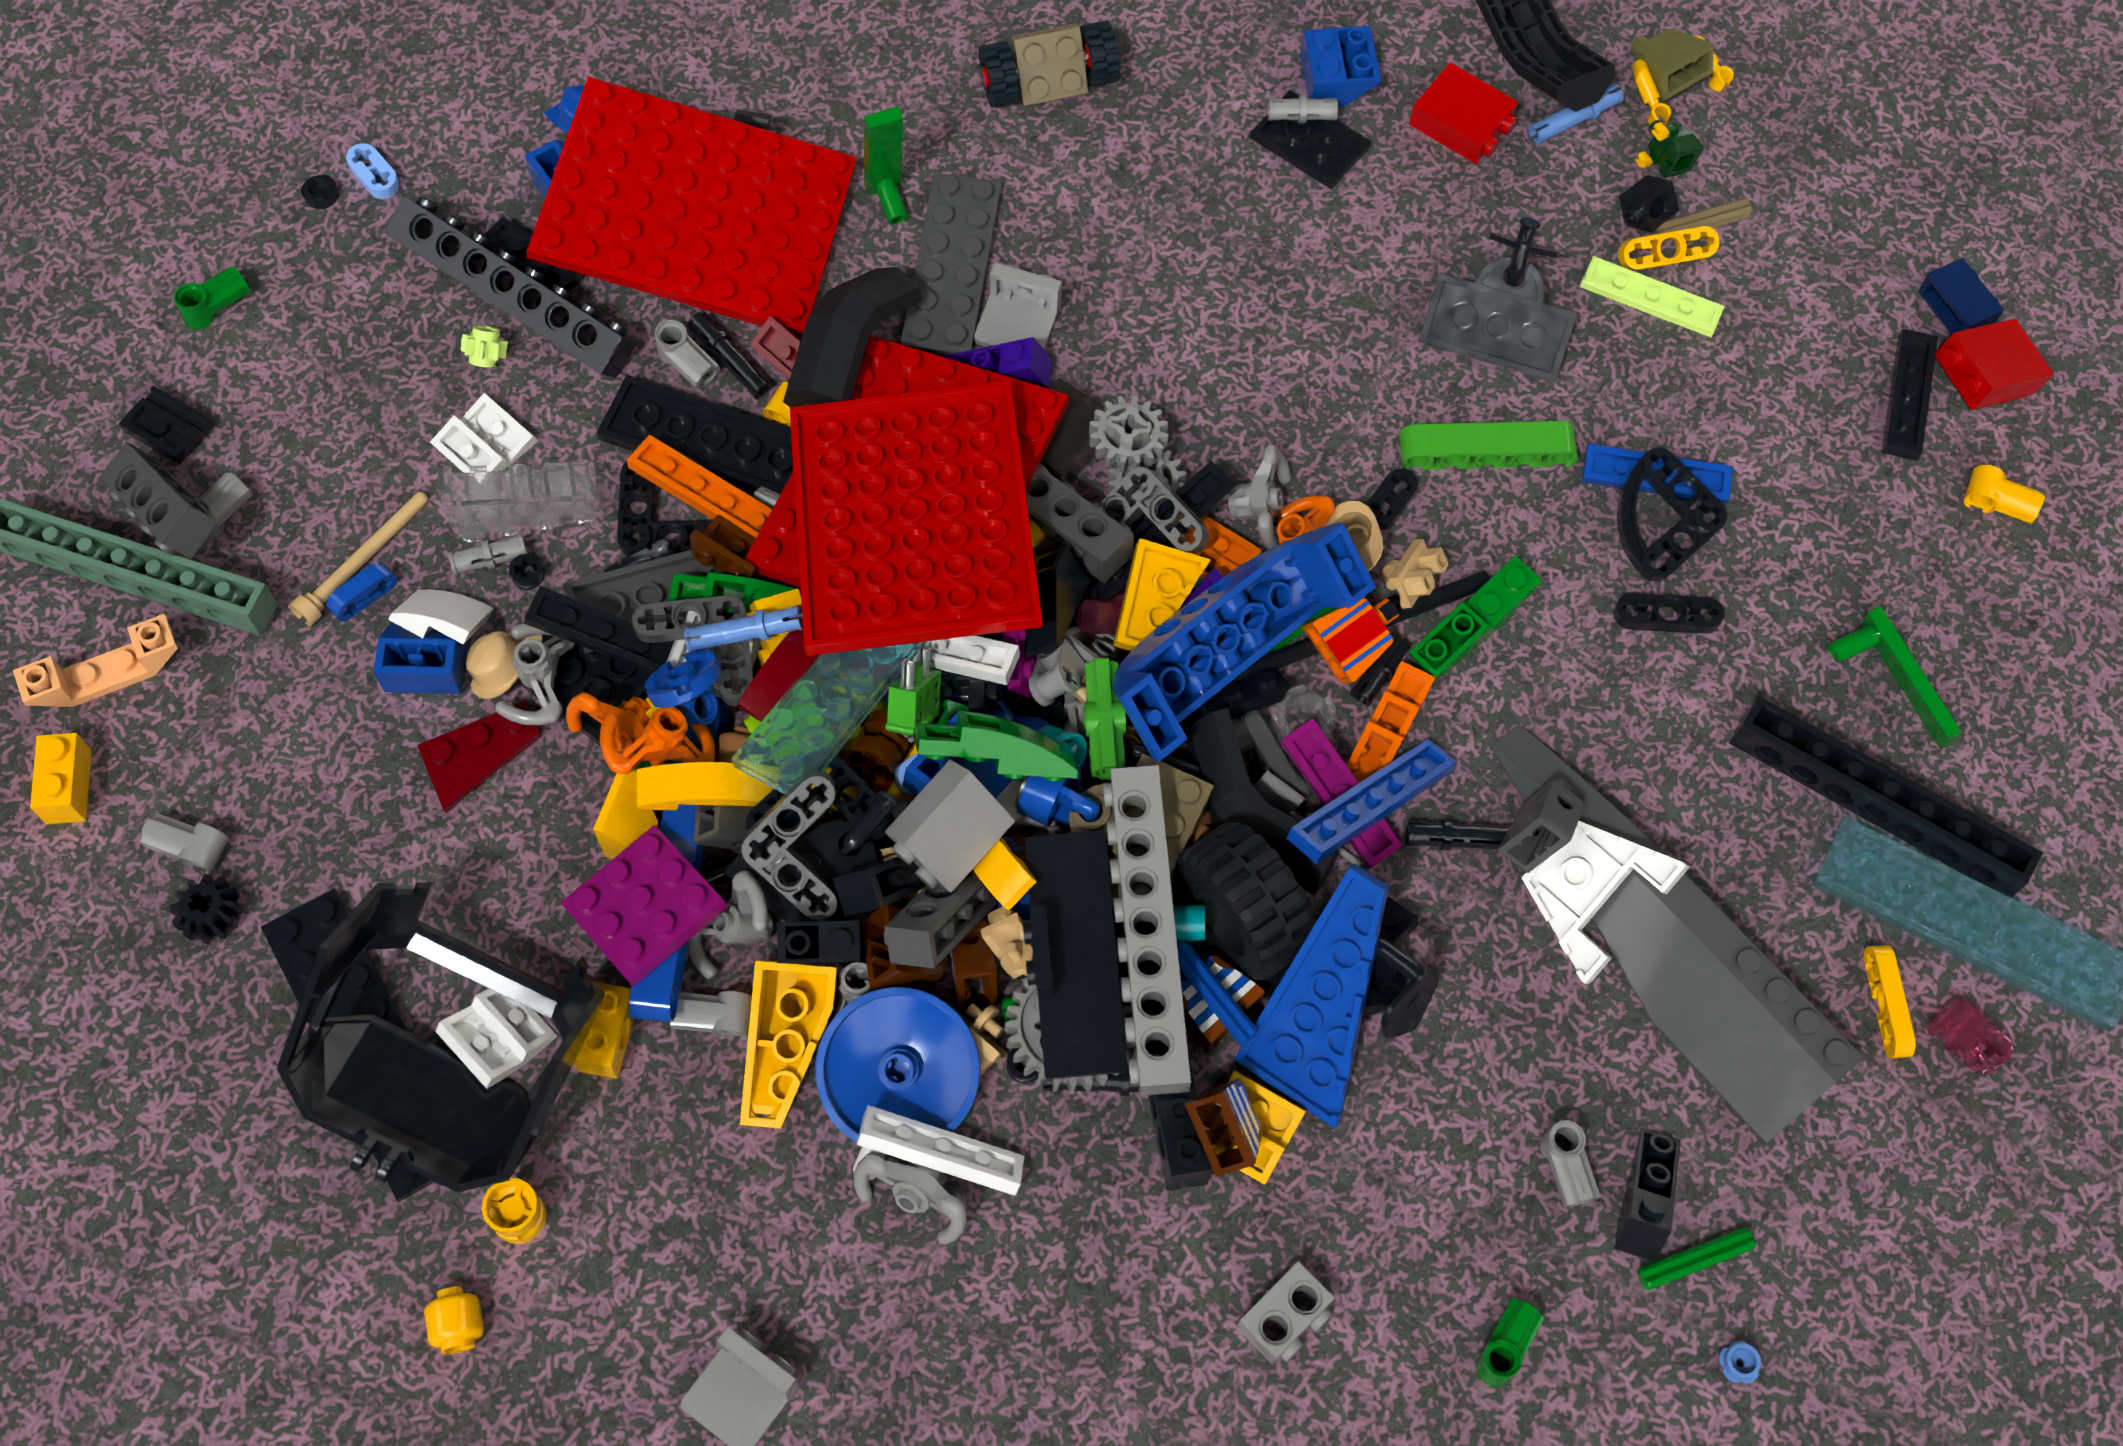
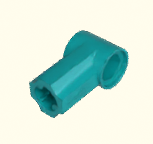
(1190, 923)

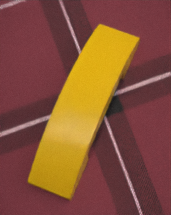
(696, 784)
(1004, 874)

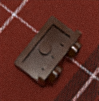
(724, 548)

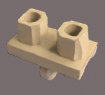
(1414, 572)
(1007, 941)
(988, 1049)

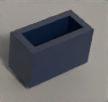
(1960, 297)

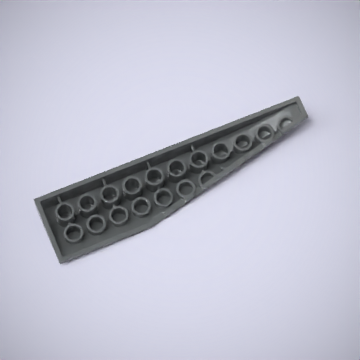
(1700, 972)

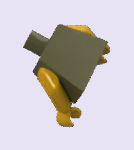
(1672, 64)

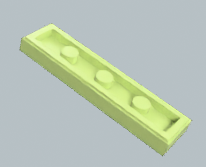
(1652, 296)

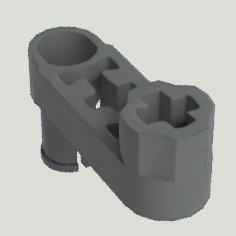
(1255, 735)

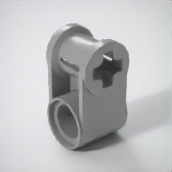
(1056, 674)

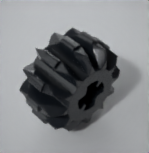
(200, 924)

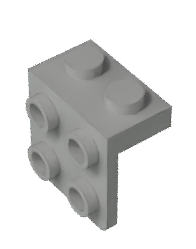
(1018, 307)
(740, 1390)

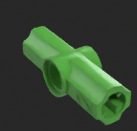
(1103, 718)

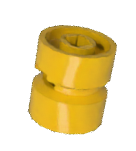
(514, 1211)

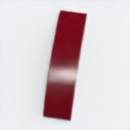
(776, 676)

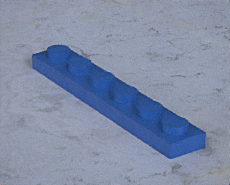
(1370, 801)

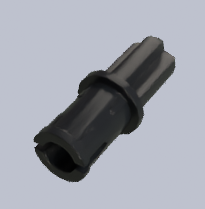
(1379, 672)

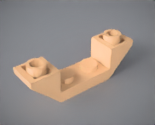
(50, 685)

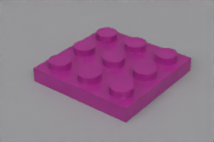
(644, 905)

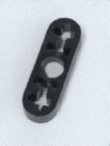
(1695, 624)

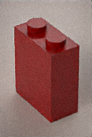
(1464, 113)
(1993, 364)

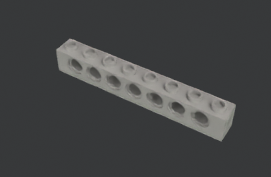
(1142, 789)

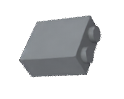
(949, 827)

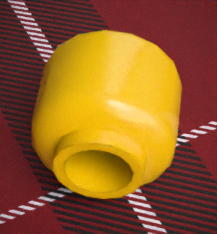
(453, 1320)

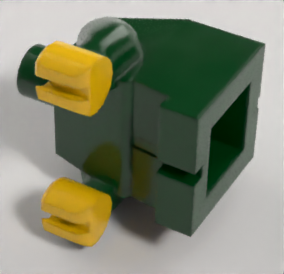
(1671, 148)

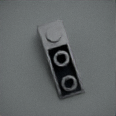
(1060, 591)
(1649, 1196)

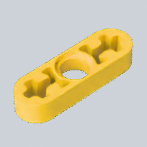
(1681, 248)
(1888, 990)

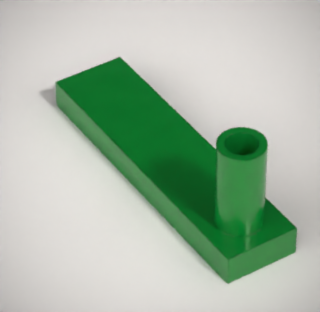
(884, 160)
(1880, 633)

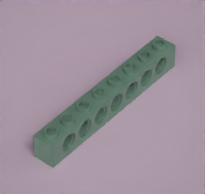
(135, 568)

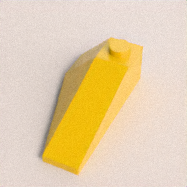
(785, 1027)

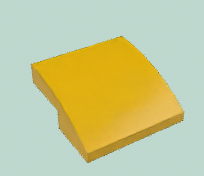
(1278, 1122)

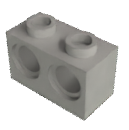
(1279, 1308)

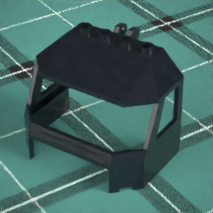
(405, 1092)

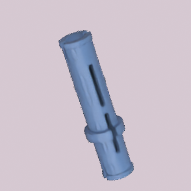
(1568, 118)
(760, 625)

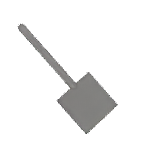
(1287, 800)

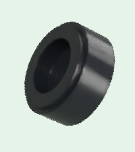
(320, 192)

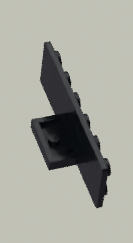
(1074, 955)

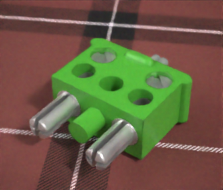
(914, 695)

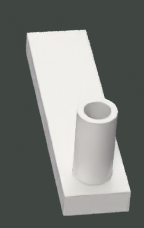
(975, 657)
(938, 1149)

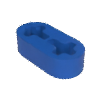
(361, 591)

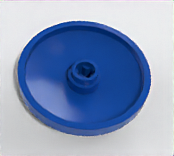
(898, 1055)

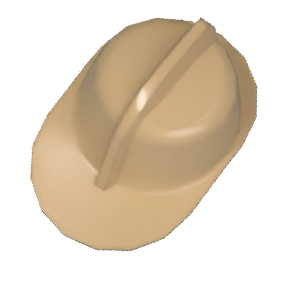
(1362, 529)
(492, 665)

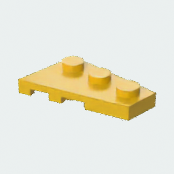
(1155, 589)

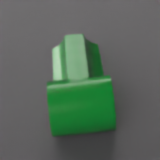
(202, 301)
(1510, 1341)

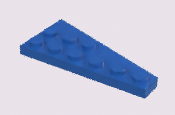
(1316, 1012)

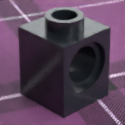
(1649, 203)

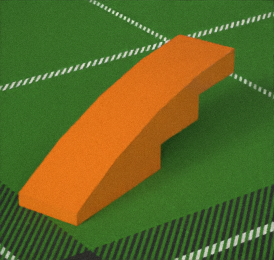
(1390, 721)

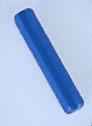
(1215, 994)

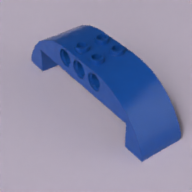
(1233, 628)

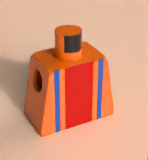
(1352, 637)

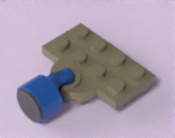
(1182, 798)

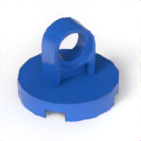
(684, 683)

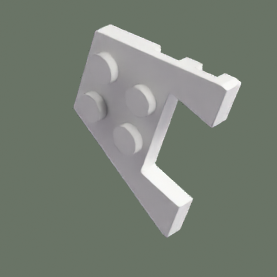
(1582, 878)

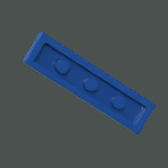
(1612, 466)

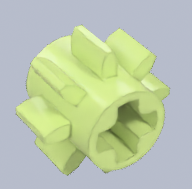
(484, 346)

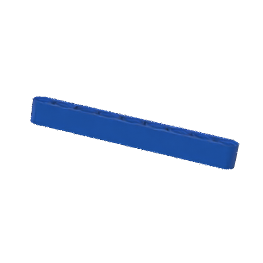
(658, 993)

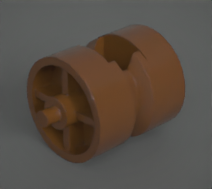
(876, 750)

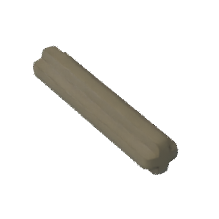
(1711, 217)

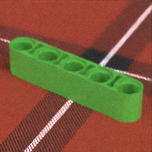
(1488, 444)

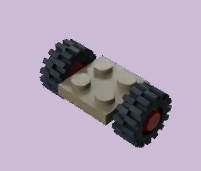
(1049, 64)

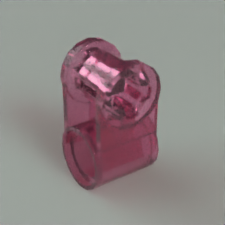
(1969, 1035)

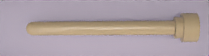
(312, 604)

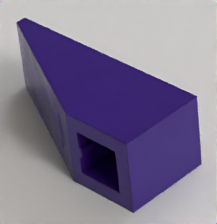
(1016, 359)

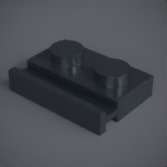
(166, 425)

